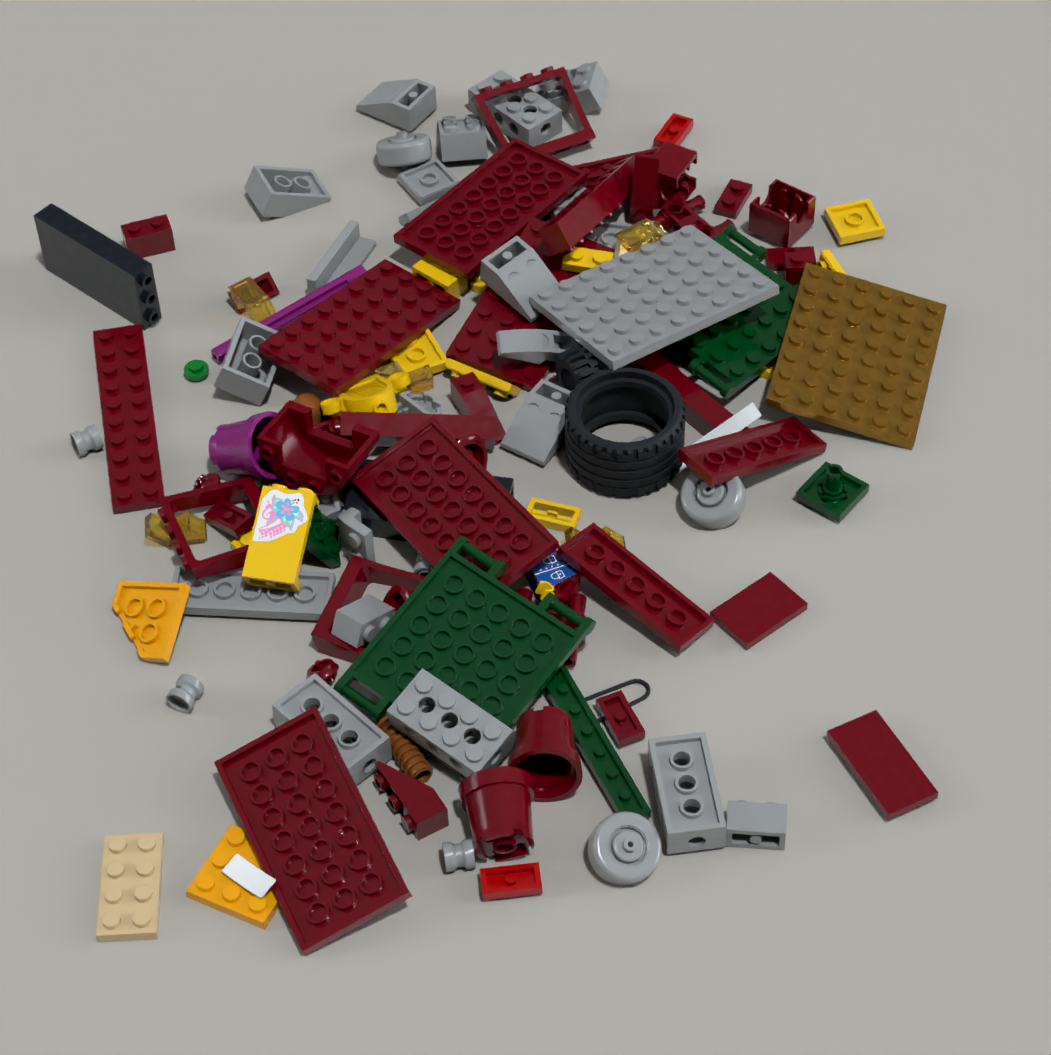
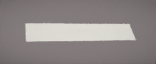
(732, 425)

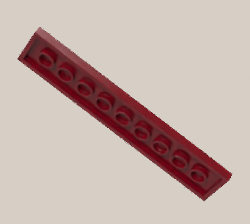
(128, 419)

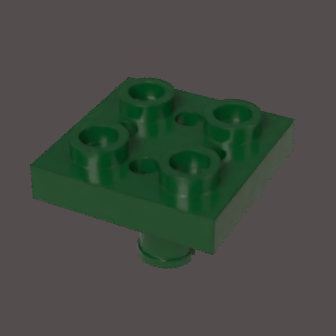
(835, 486)
(323, 539)

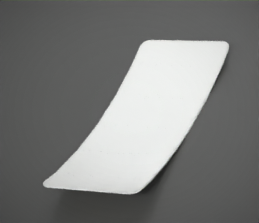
(248, 876)

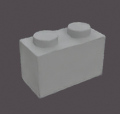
(361, 620)
(756, 825)

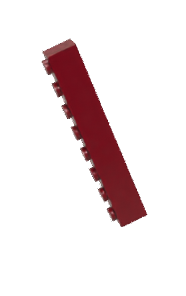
(589, 209)

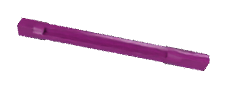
(298, 308)

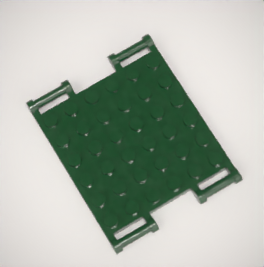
(747, 342)
(470, 637)

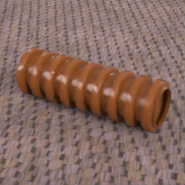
(406, 752)

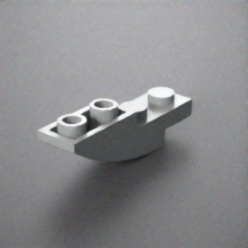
(533, 344)

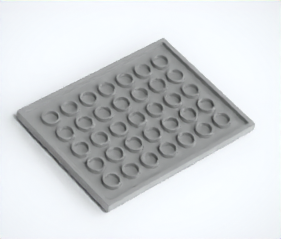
(653, 296)

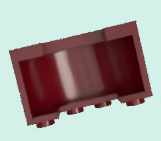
(312, 456)

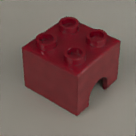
(673, 181)
(783, 214)

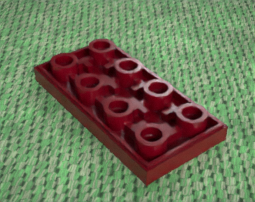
(882, 765)

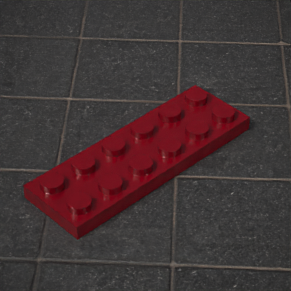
(751, 450)
(635, 587)

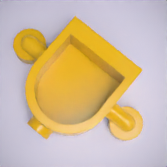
(368, 395)

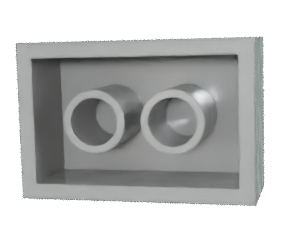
(243, 368)

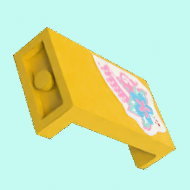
(279, 537)

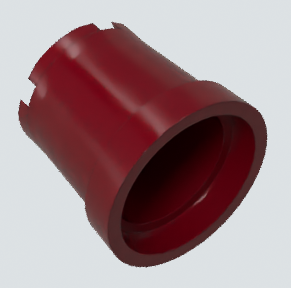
(548, 753)
(499, 811)

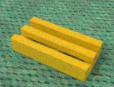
(551, 518)

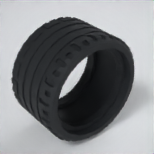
(624, 396)

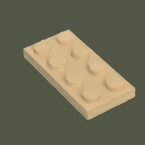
(130, 887)

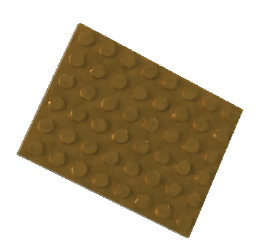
(857, 356)

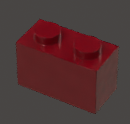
(149, 236)

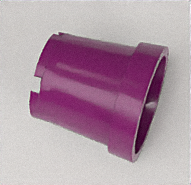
(236, 447)

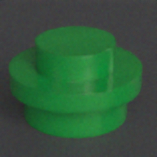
(196, 370)

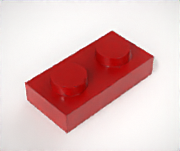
(674, 130)
(511, 881)

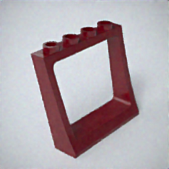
(585, 132)
(235, 490)
(351, 587)

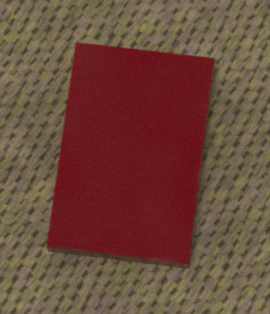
(758, 610)

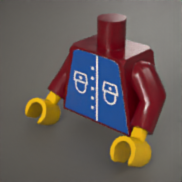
(554, 576)

